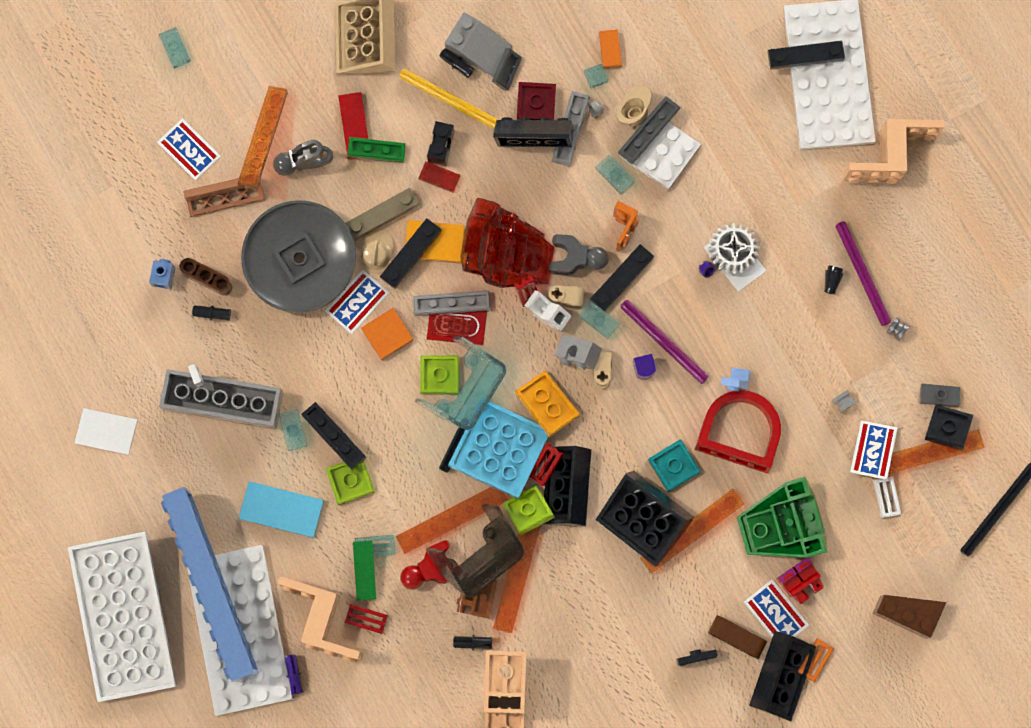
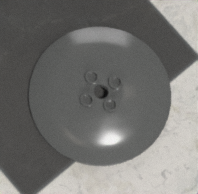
(294, 230)

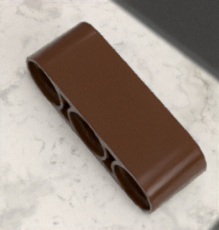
(200, 269)
(737, 637)

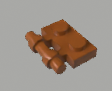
(481, 603)

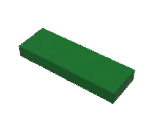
(376, 149)
(364, 570)

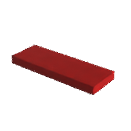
(353, 117)

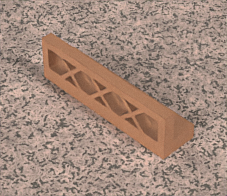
(219, 189)

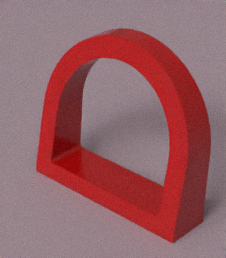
(732, 454)

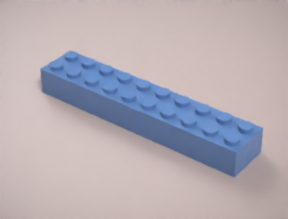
(210, 585)

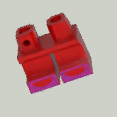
(800, 577)

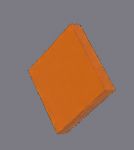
(387, 334)

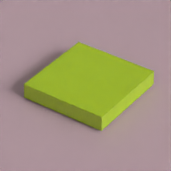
(439, 374)
(349, 484)
(528, 510)

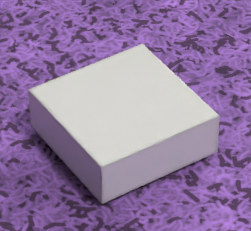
(196, 375)

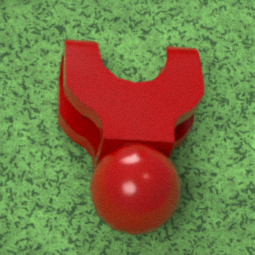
(414, 576)

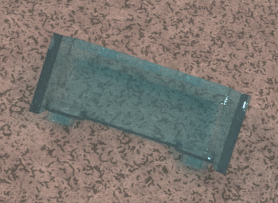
(476, 392)

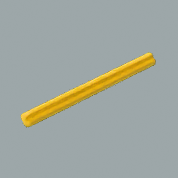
(448, 98)

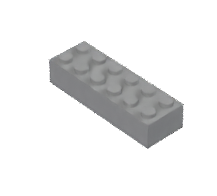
(222, 399)

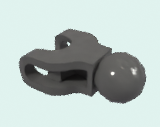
(302, 158)
(578, 256)

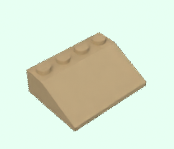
(364, 36)

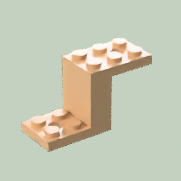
(893, 150)
(319, 619)
(504, 696)

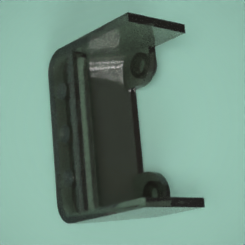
(486, 564)

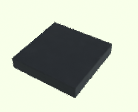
(949, 427)

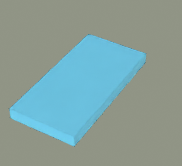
(281, 509)

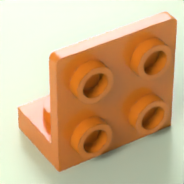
(625, 214)

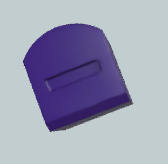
(644, 367)

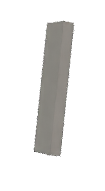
(575, 111)
(452, 303)

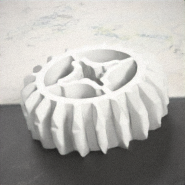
(733, 232)

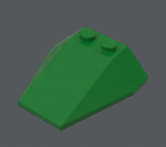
(784, 523)

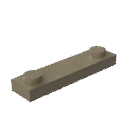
(382, 214)

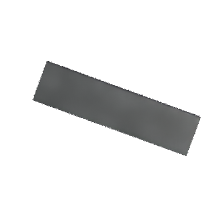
(649, 130)

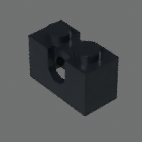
(437, 152)

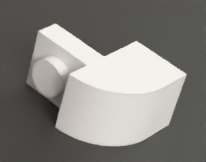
(547, 312)

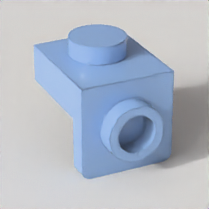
(738, 379)

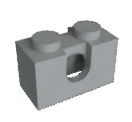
(578, 352)

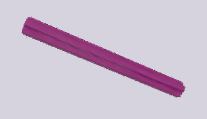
(863, 273)
(664, 341)

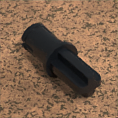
(456, 62)
(211, 312)
(472, 642)

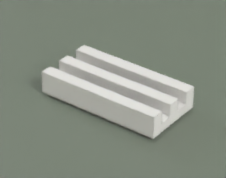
(879, 497)

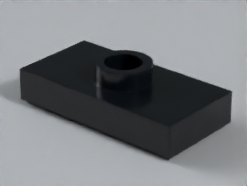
(696, 656)

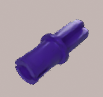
(293, 674)

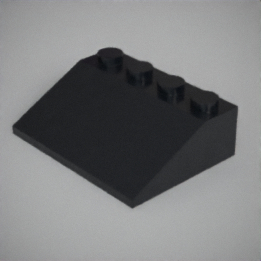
(644, 518)

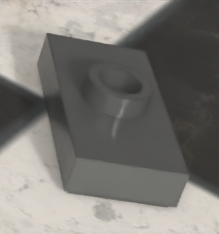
(506, 69)
(940, 395)

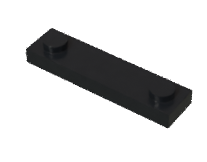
(806, 55)
(410, 253)
(622, 277)
(333, 436)

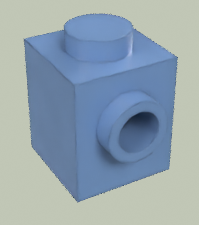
(162, 274)

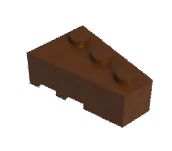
(912, 614)

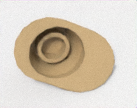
(635, 106)
(377, 251)

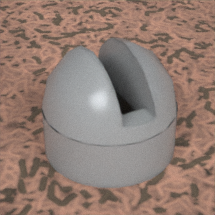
(595, 109)

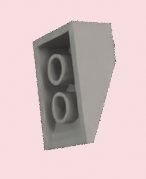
(476, 44)

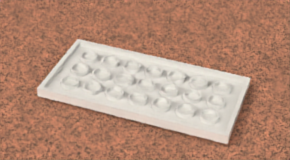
(831, 96)
(252, 596)
(122, 616)

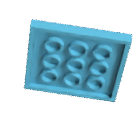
(500, 450)

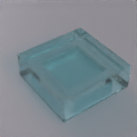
(595, 76)

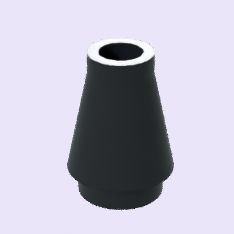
(832, 279)

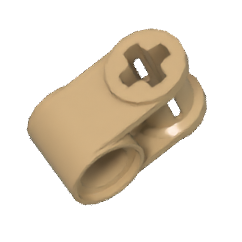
(569, 297)
(603, 367)

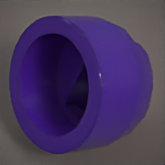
(706, 269)

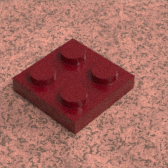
(536, 100)

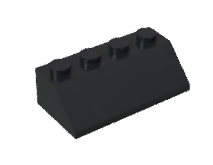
(533, 132)
(569, 486)
(779, 680)

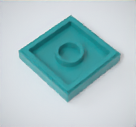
(674, 465)

